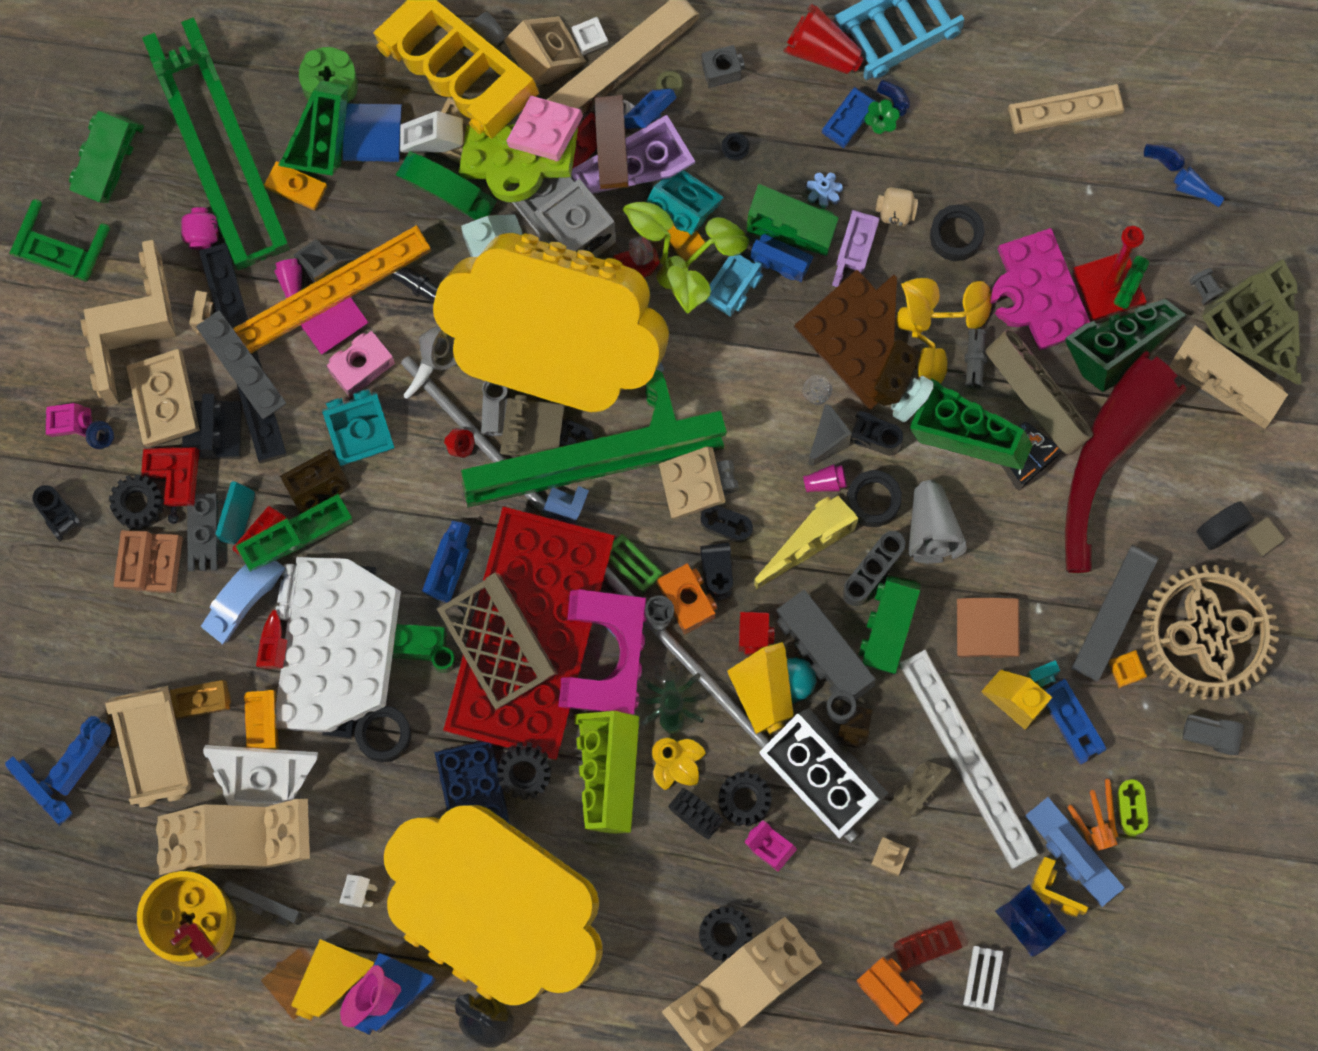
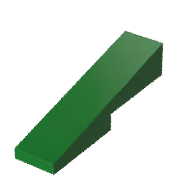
(295, 534)

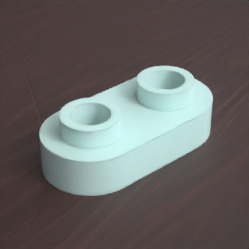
(913, 398)

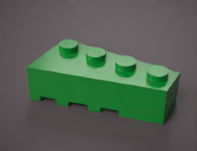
(968, 429)

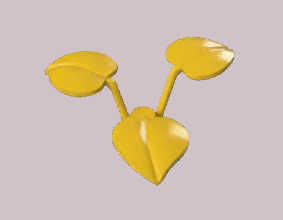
(921, 299)

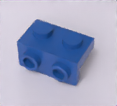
(781, 257)

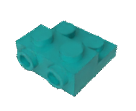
(685, 200)
(357, 427)

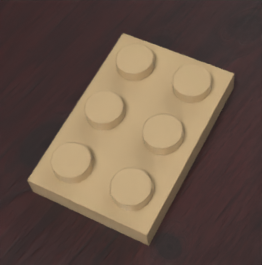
(162, 398)

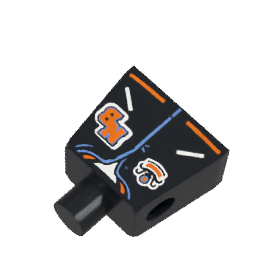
(1041, 455)

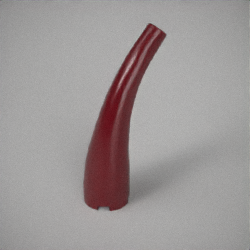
(1126, 415)

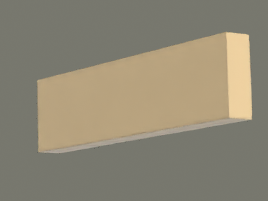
(1066, 109)

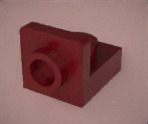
(201, 943)

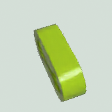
(1139, 806)

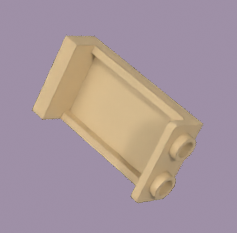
(150, 746)

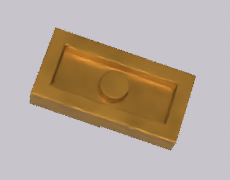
(200, 699)

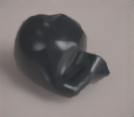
(484, 1020)

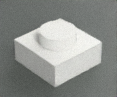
(589, 36)

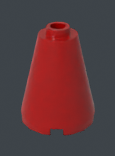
(823, 43)

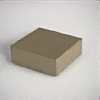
(1264, 537)

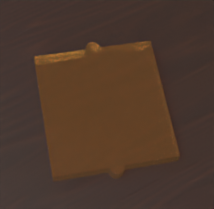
(286, 979)

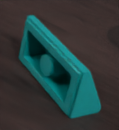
(235, 513)

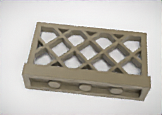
(515, 623)

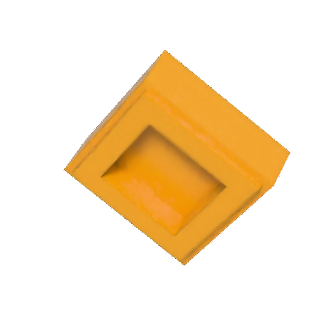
(1127, 669)

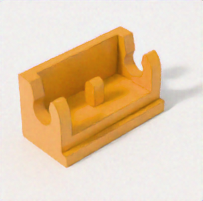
(261, 720)

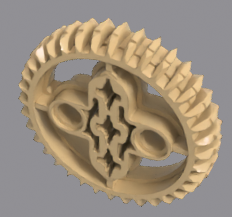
(1211, 618)

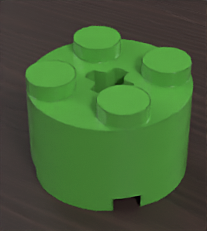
(324, 64)

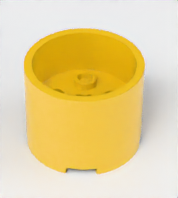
(165, 908)

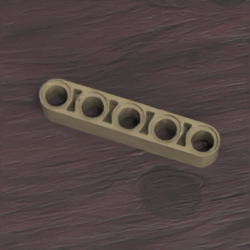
(1039, 392)

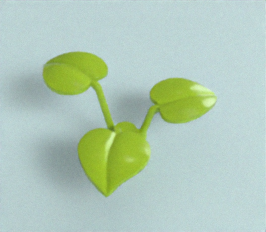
(687, 286)

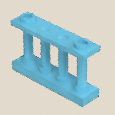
(851, 20)

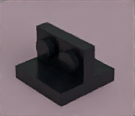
(219, 429)

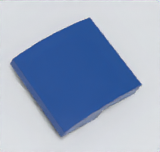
(372, 132)

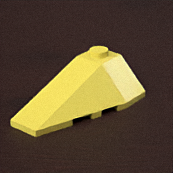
(822, 528)

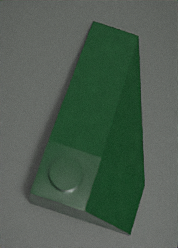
(1110, 347)

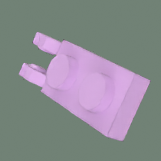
(856, 244)

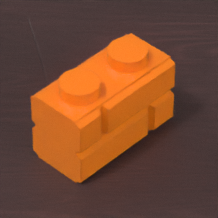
(890, 990)

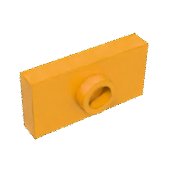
(295, 186)

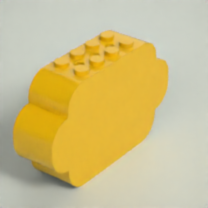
(551, 322)
(492, 905)

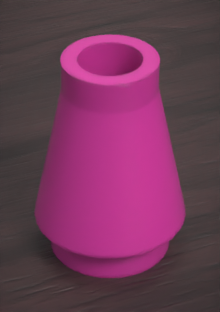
(289, 276)
(826, 480)

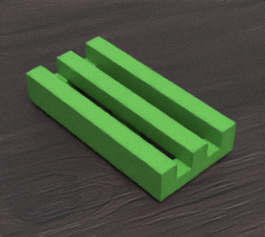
(649, 581)

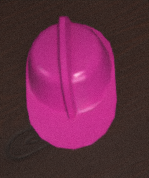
(369, 997)

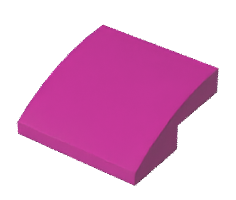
(334, 325)

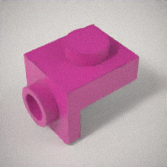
(769, 845)

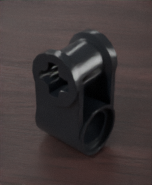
(874, 432)
(58, 515)
(717, 566)

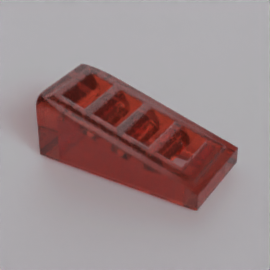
(905, 955)

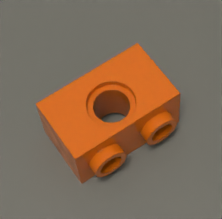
(687, 615)

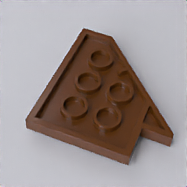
(854, 332)

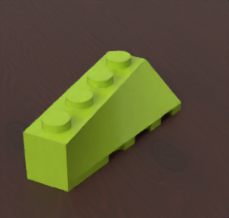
(608, 769)

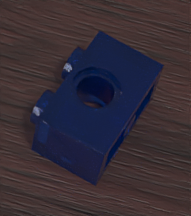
(1030, 921)

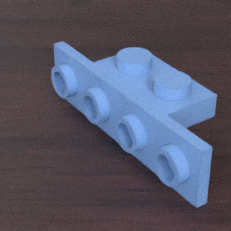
(1080, 859)

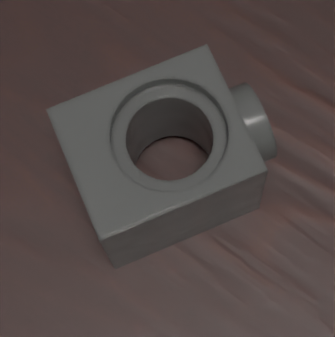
(716, 76)

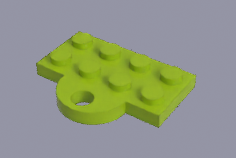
(503, 165)

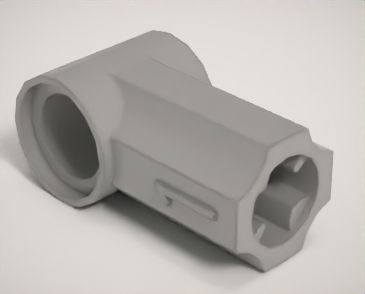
(493, 411)

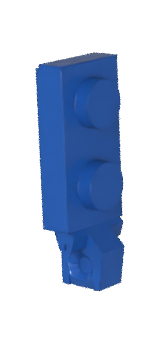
(448, 562)
(39, 791)

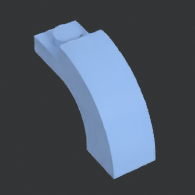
(238, 597)

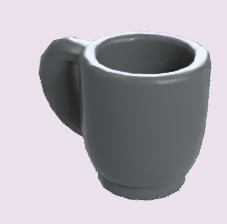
(488, 29)

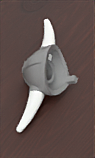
(436, 353)

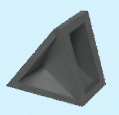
(322, 260)
(830, 438)

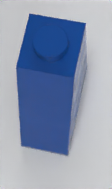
(412, 984)

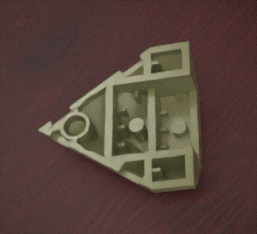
(1260, 319)

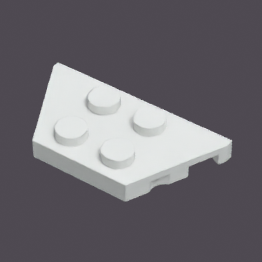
(259, 775)

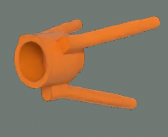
(1103, 834)

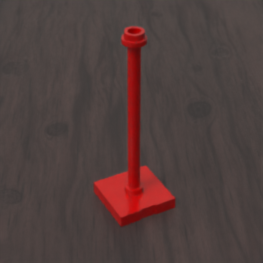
(1103, 278)

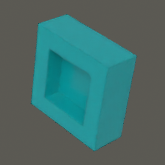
(1044, 674)

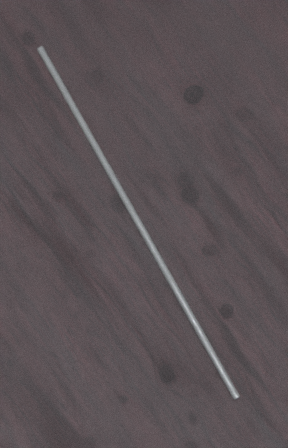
(619, 588)

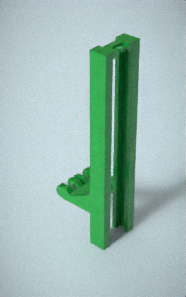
(200, 55)
(598, 457)

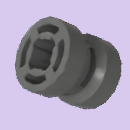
(728, 482)
(662, 609)

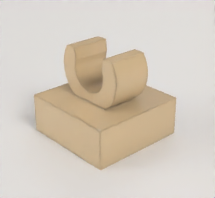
(890, 856)

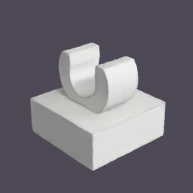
(355, 891)

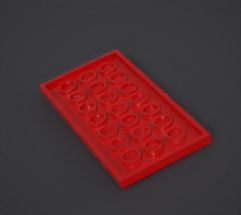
(540, 567)

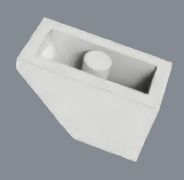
(431, 133)

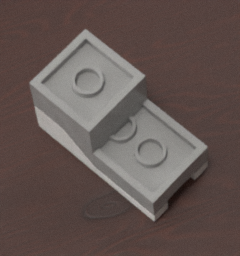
(568, 215)

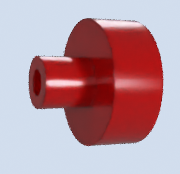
(459, 442)

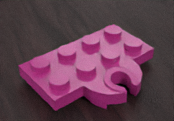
(1039, 289)

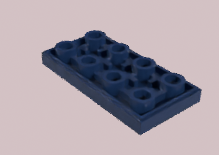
(471, 778)

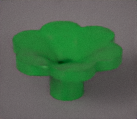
(886, 112)

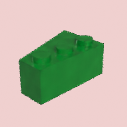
(320, 131)
(103, 155)
(791, 221)
(890, 623)

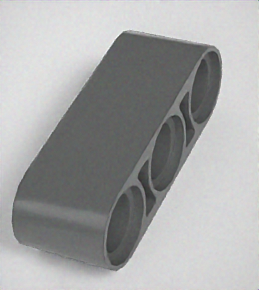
(878, 555)

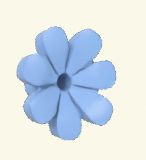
(824, 189)

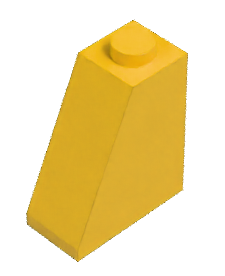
(764, 688)
(1017, 697)
(328, 979)

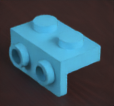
(733, 283)

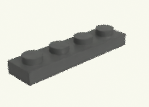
(241, 365)

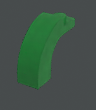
(446, 186)

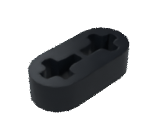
(724, 530)

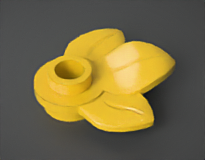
(679, 765)

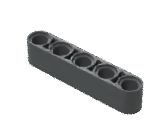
(1114, 613)

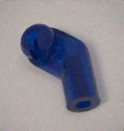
(897, 94)
(1166, 155)

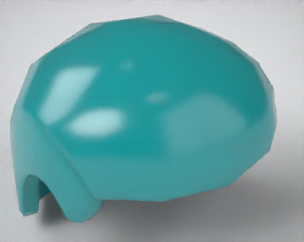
(801, 678)

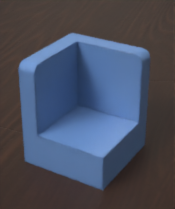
(565, 506)

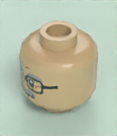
(897, 206)

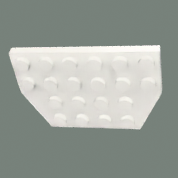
(336, 646)

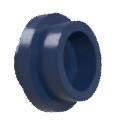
(106, 435)

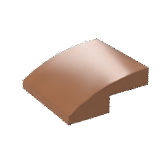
(148, 561)
(988, 627)

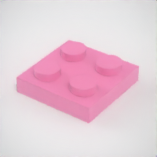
(544, 128)

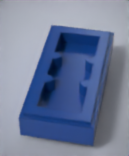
(649, 108)
(847, 118)

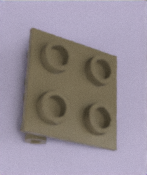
(531, 426)
(926, 779)

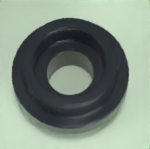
(735, 138)

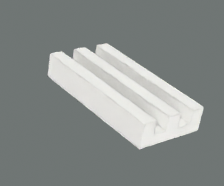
(994, 981)

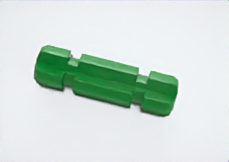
(1131, 282)

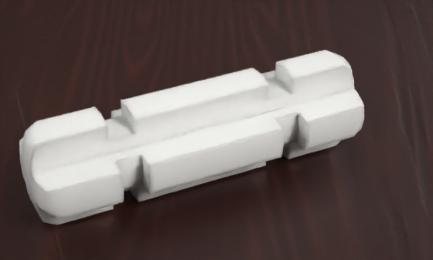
(286, 592)

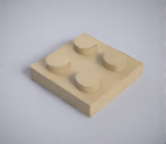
(692, 482)

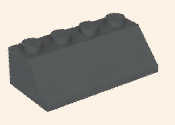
(823, 772)

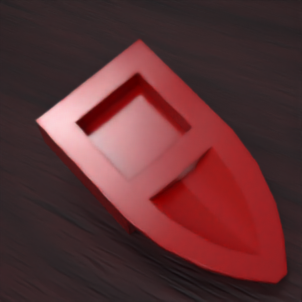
(272, 645)

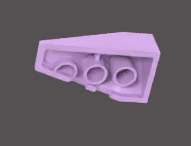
(651, 153)

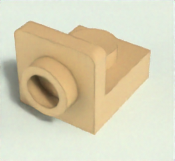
(201, 309)

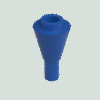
(1192, 184)

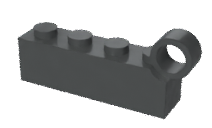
(828, 652)

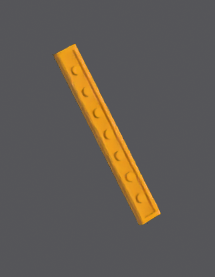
(332, 289)

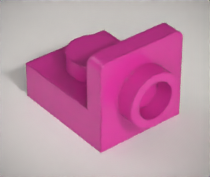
(67, 420)

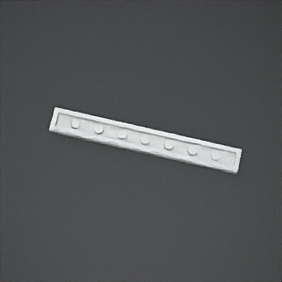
(968, 759)

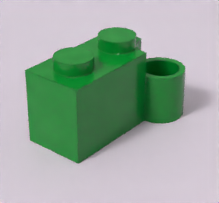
(423, 644)

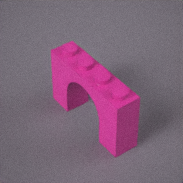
(625, 619)

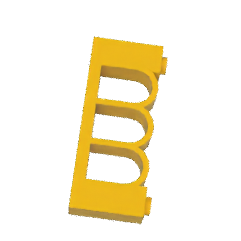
(488, 111)

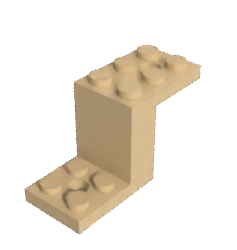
(128, 323)
(233, 837)
(742, 987)

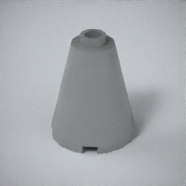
(934, 526)

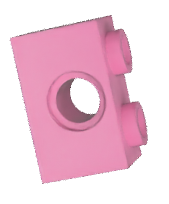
(355, 379)

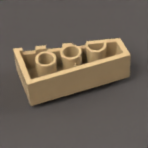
(1228, 378)

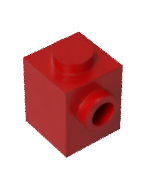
(754, 632)

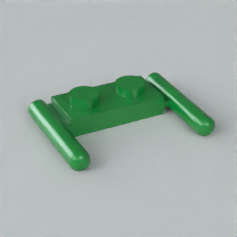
(54, 253)

